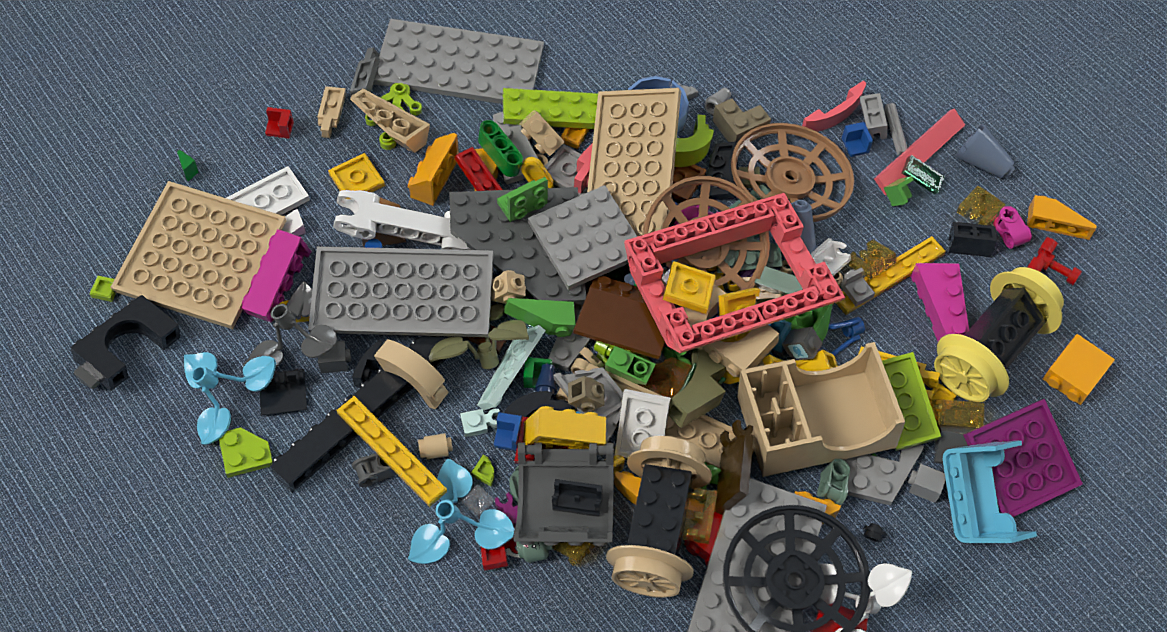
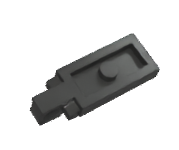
(366, 72)

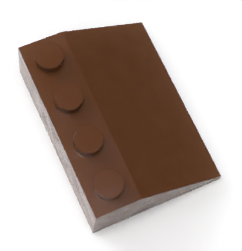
(619, 317)

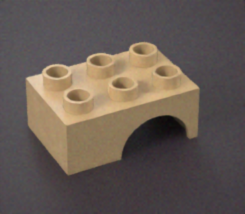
(819, 415)

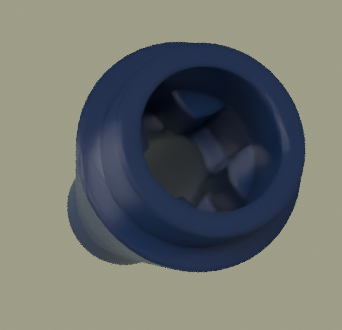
(546, 379)

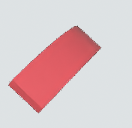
(819, 121)

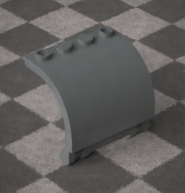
(536, 487)

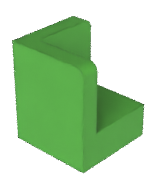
(898, 191)

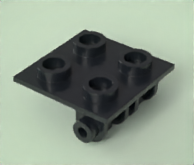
(284, 393)

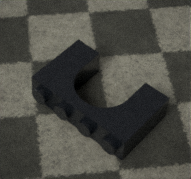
(137, 317)

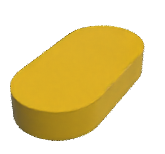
(534, 170)

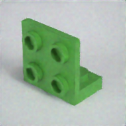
(524, 199)

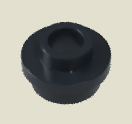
(874, 532)

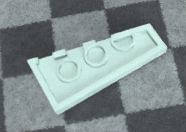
(509, 367)

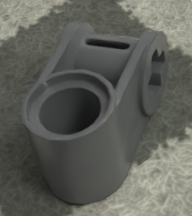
(374, 470)

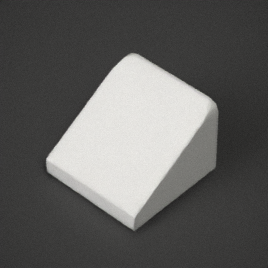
(294, 224)

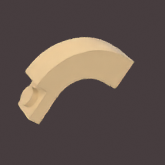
(414, 369)

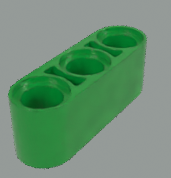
(500, 148)

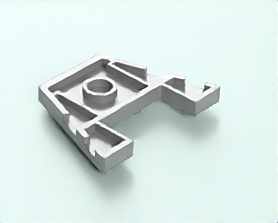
(878, 477)

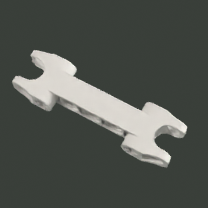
(394, 221)

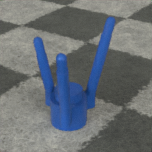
(851, 328)

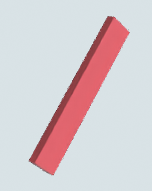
(923, 147)

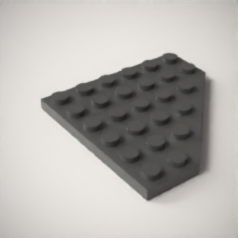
(484, 226)

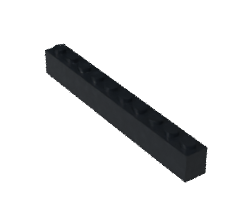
(334, 434)

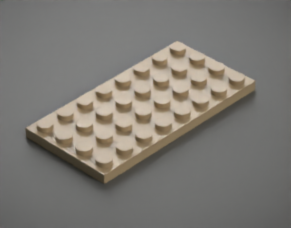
(636, 150)

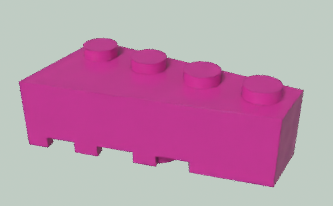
(275, 274)
(943, 297)

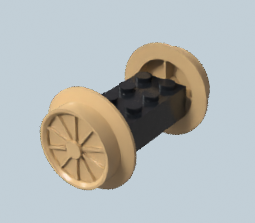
(650, 559)

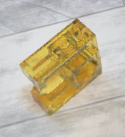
(983, 204)
(876, 259)

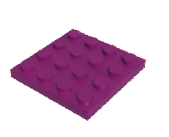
(1035, 469)

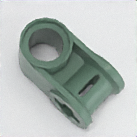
(834, 481)

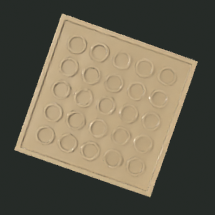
(198, 254)

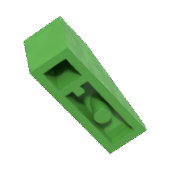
(553, 316)

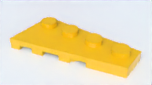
(733, 302)

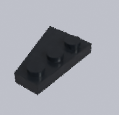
(721, 168)

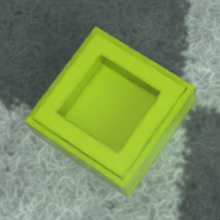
(102, 290)

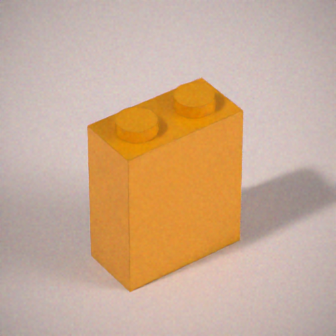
(1078, 369)

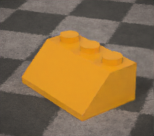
(434, 169)

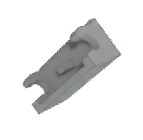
(874, 115)

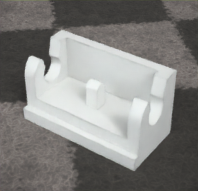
(831, 255)

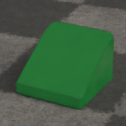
(188, 164)

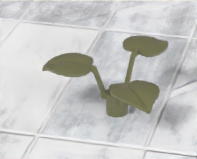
(487, 352)

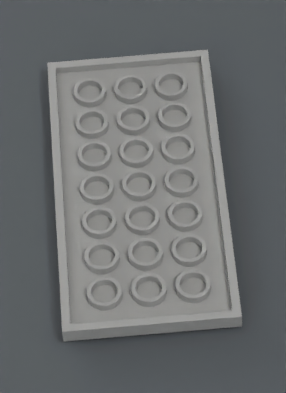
(456, 61)
(402, 291)
(711, 608)

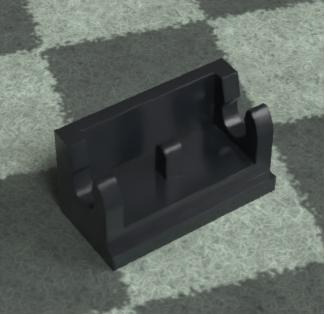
(972, 239)
(577, 497)

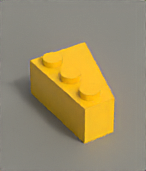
(564, 428)

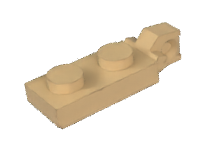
(330, 109)

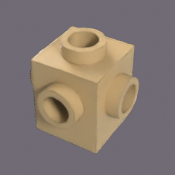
(508, 286)

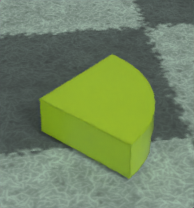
(484, 471)

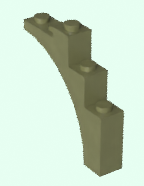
(701, 392)

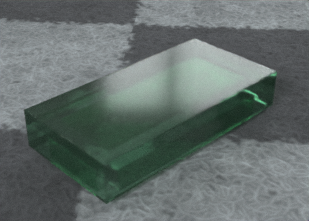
(923, 174)

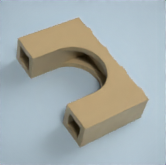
(740, 354)

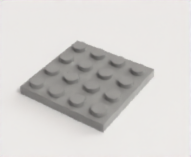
(584, 236)

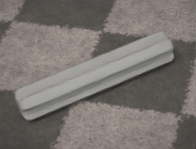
(895, 128)

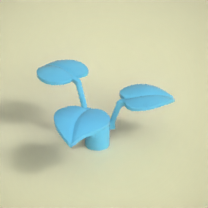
(202, 373)
(429, 542)

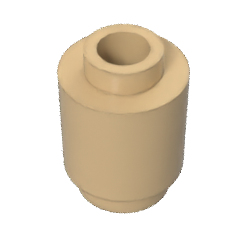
(435, 446)

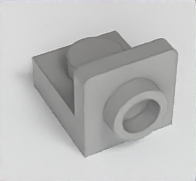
(856, 287)

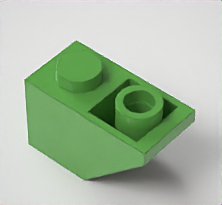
(629, 366)

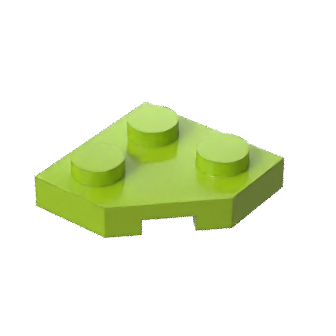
(244, 452)

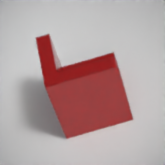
(279, 122)

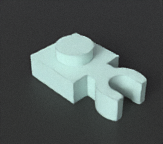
(476, 421)

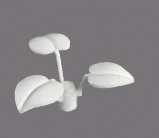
(886, 581)

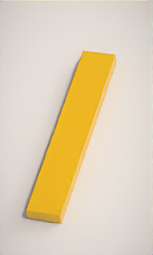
(922, 253)
(392, 451)

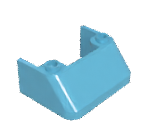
(974, 494)

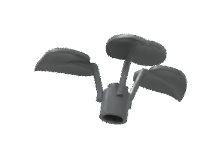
(318, 342)

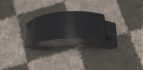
(531, 402)

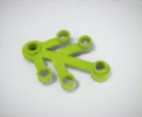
(397, 97)

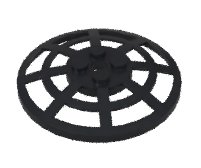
(800, 564)

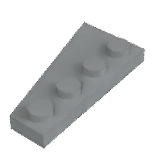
(519, 140)

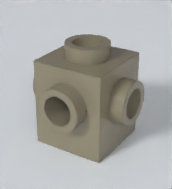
(586, 394)

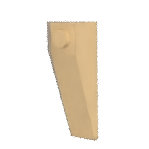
(397, 123)

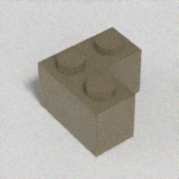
(735, 123)

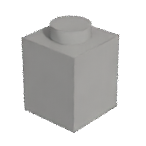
(926, 483)

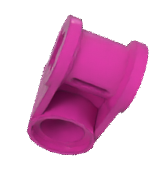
(1012, 230)

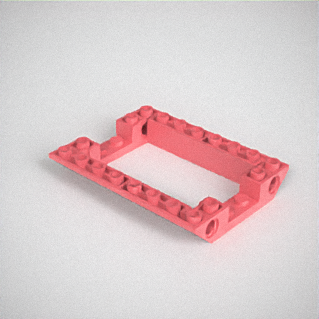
(769, 214)

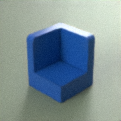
(857, 139)
(507, 431)

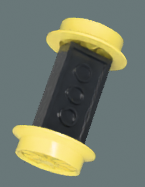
(977, 362)

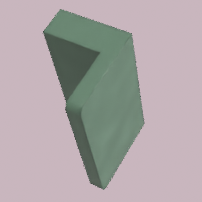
(777, 282)

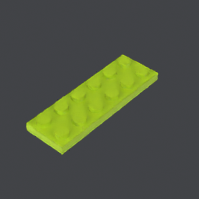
(555, 107)

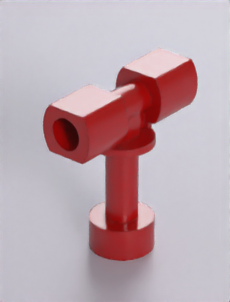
(1045, 260)

